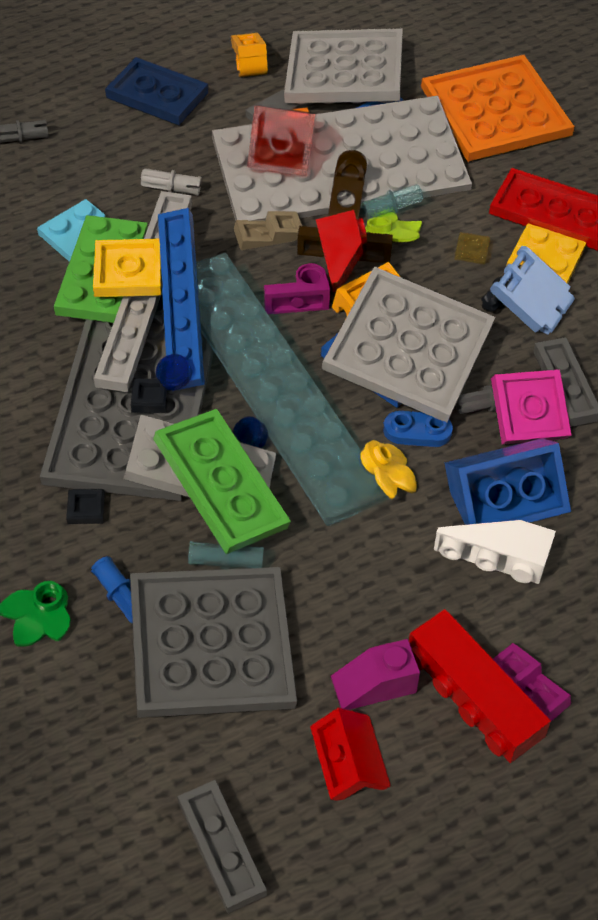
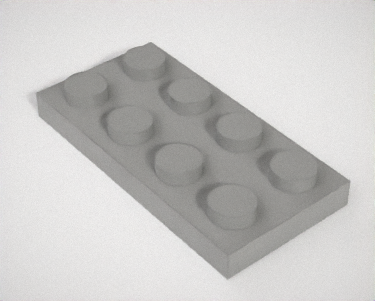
(150, 468)

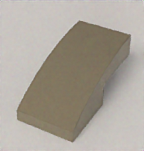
(277, 229)

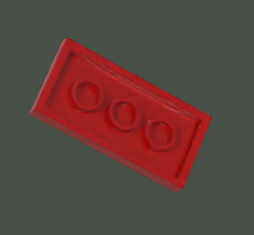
(548, 205)

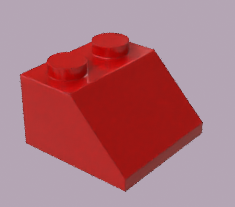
(342, 244)

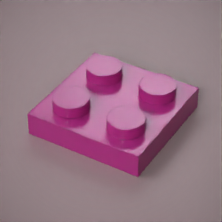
(530, 406)

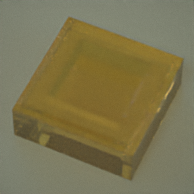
(472, 248)

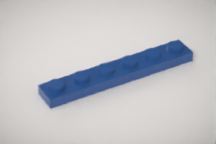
(181, 290)

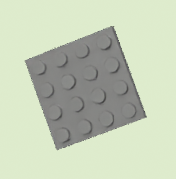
(344, 66)
(409, 344)

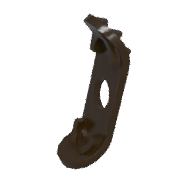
(348, 177)

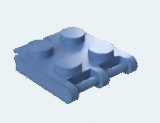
(533, 292)

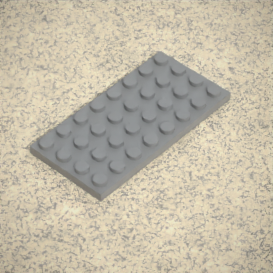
(402, 146)

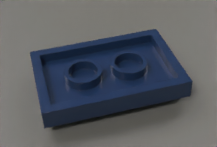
(157, 90)

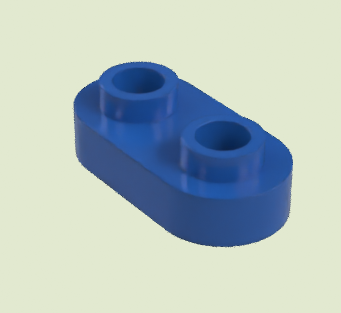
(417, 429)

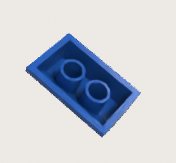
(510, 483)

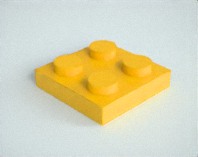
(555, 249)
(127, 268)

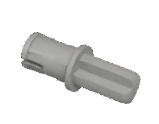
(171, 181)

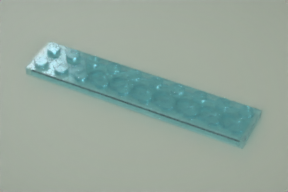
(283, 394)

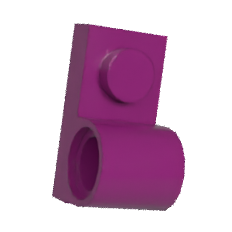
(308, 293)

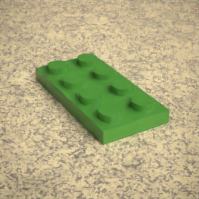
(76, 291)
(221, 481)

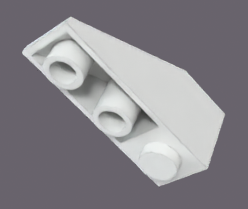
(502, 546)

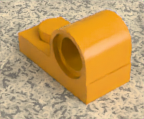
(250, 54)

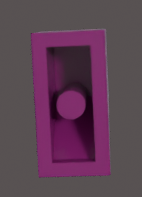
(377, 676)

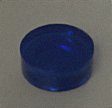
(173, 372)
(251, 432)

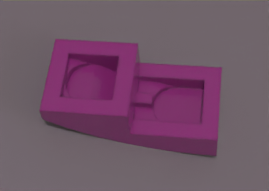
(528, 676)

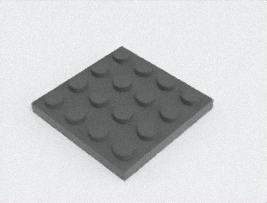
(211, 642)

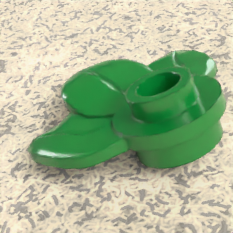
(35, 618)

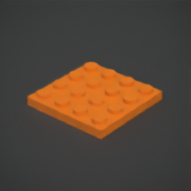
(498, 107)

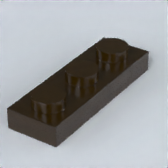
(375, 250)

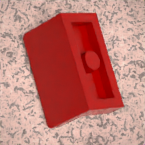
(348, 753)

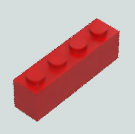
(478, 687)

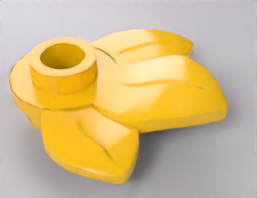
(389, 467)

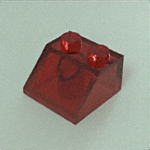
(281, 140)

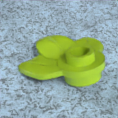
(389, 224)

